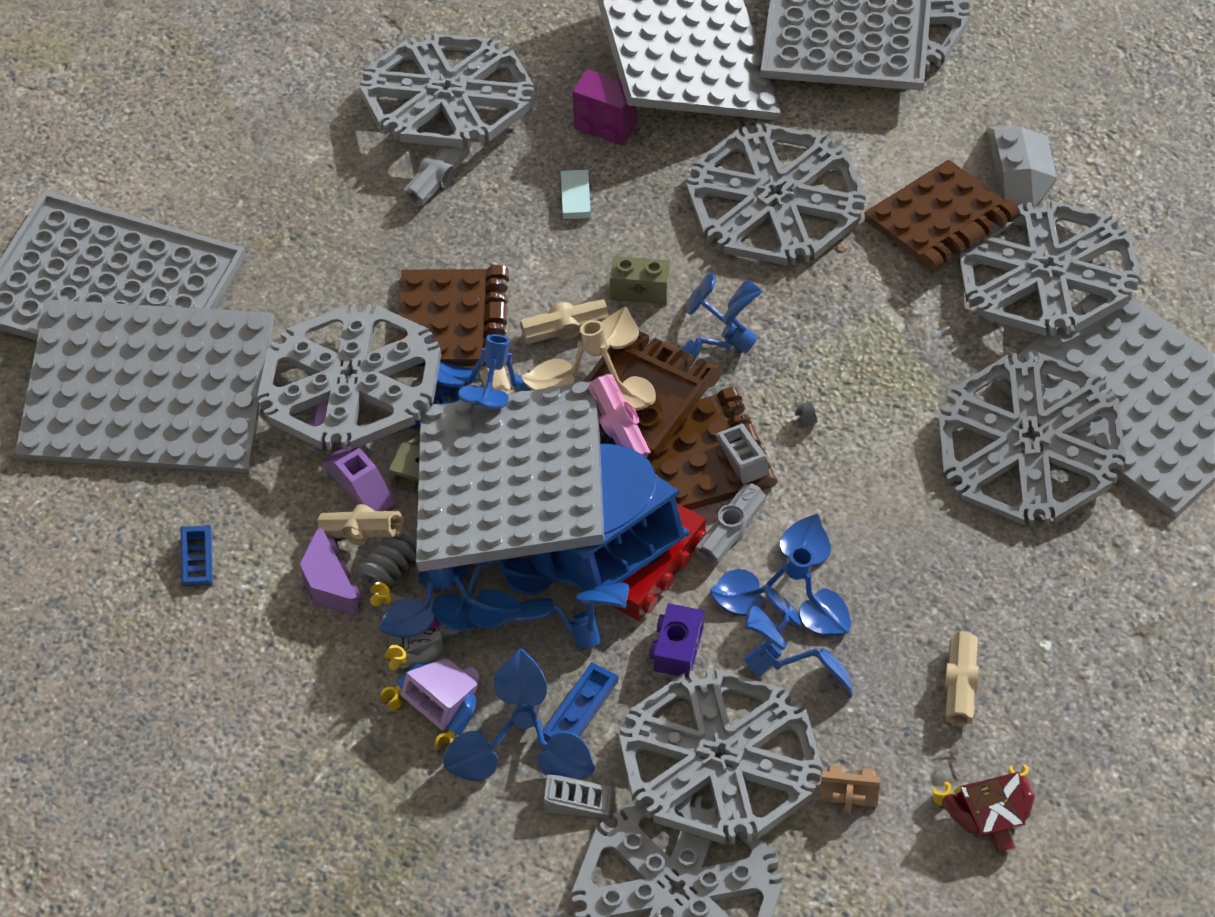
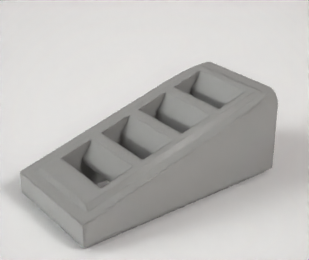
(744, 455)
(575, 808)

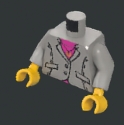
(411, 650)

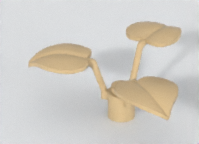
(615, 331)

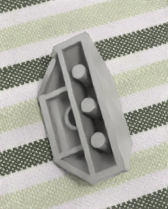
(1021, 164)

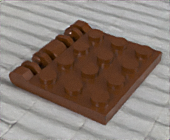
(940, 211)
(456, 308)
(675, 384)
(695, 459)

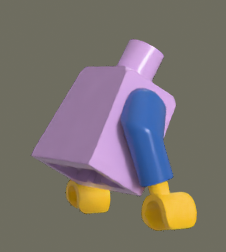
(440, 693)

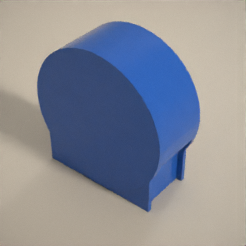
(638, 525)

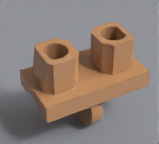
(848, 788)

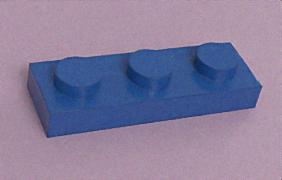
(582, 702)

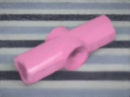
(617, 415)

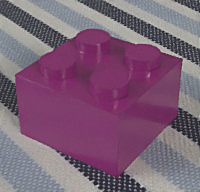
(602, 108)

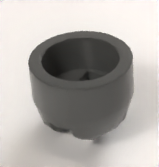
(806, 413)

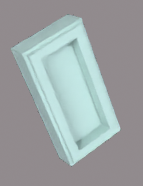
(575, 194)

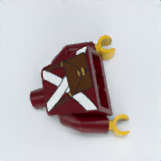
(991, 806)

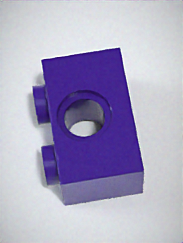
(677, 656)

